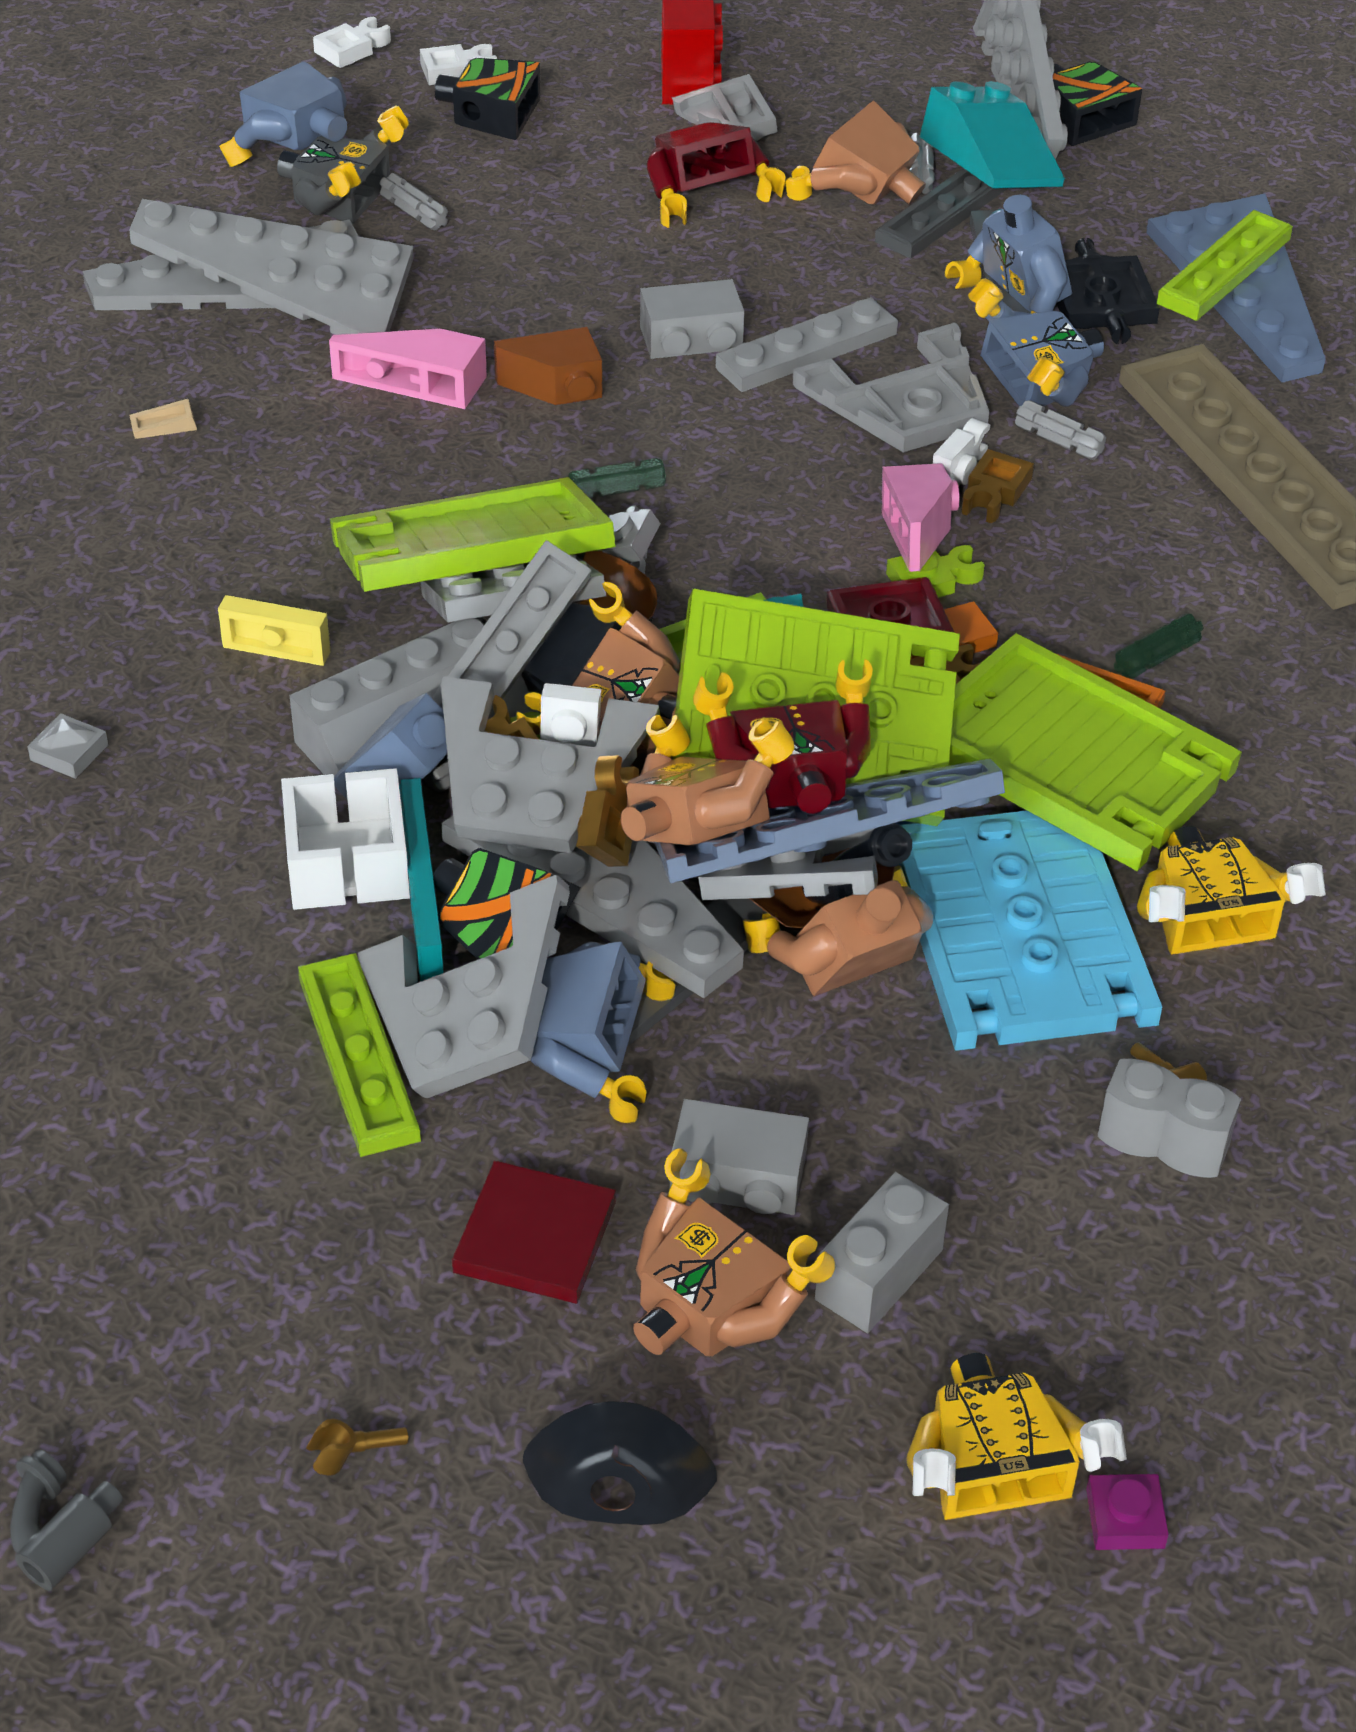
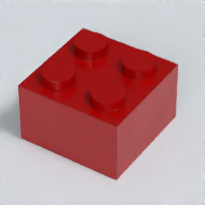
(690, 46)

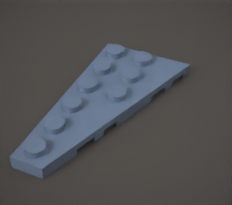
(1265, 306)
(863, 808)

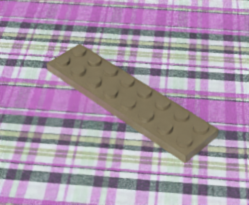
(1254, 464)

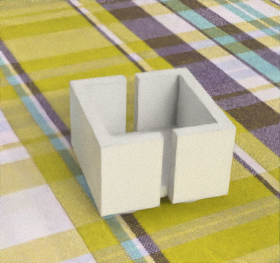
(345, 857)

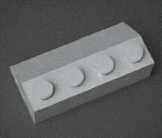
(349, 707)

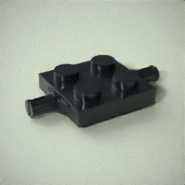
(1108, 293)

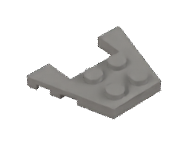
(908, 406)
(522, 786)
(793, 870)
(476, 1014)

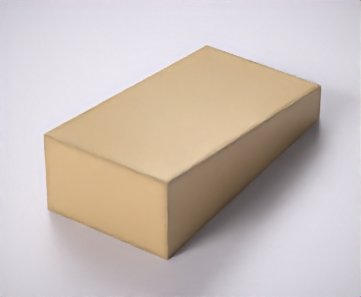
(164, 420)

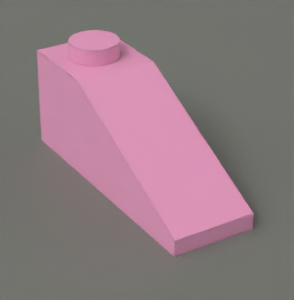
(414, 363)
(918, 509)

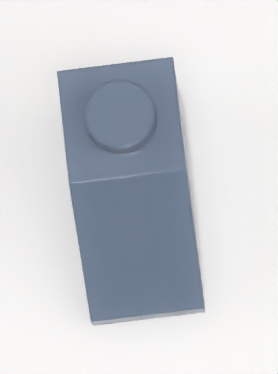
(408, 740)

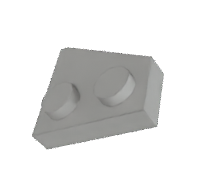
(729, 103)

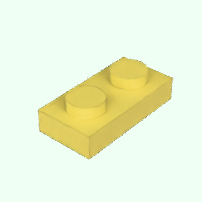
(274, 630)

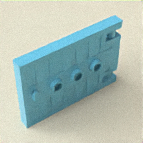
(1025, 931)

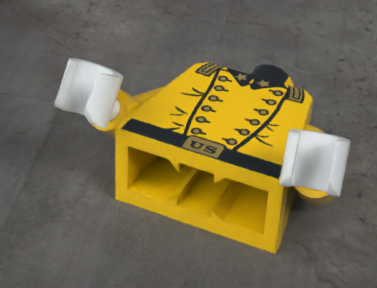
(1220, 892)
(1003, 1443)

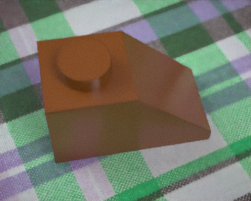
(551, 366)

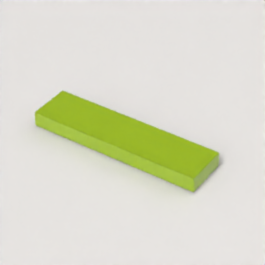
(1224, 265)
(359, 1055)

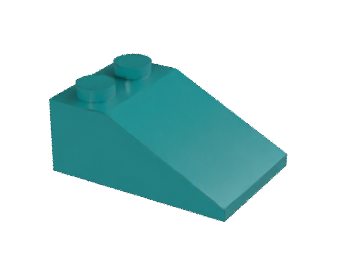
(990, 135)

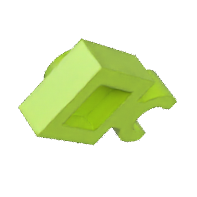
(942, 570)

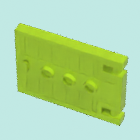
(469, 533)
(793, 657)
(1085, 750)

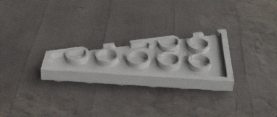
(1021, 61)
(294, 268)
(158, 280)
(635, 907)

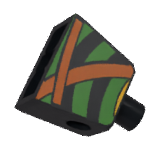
(492, 95)
(1095, 101)
(479, 899)

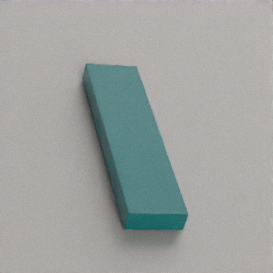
(421, 881)

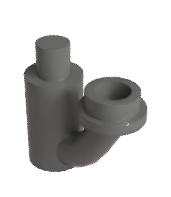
(54, 1550)

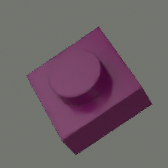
(1127, 1511)

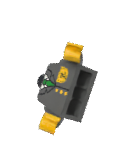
(343, 174)

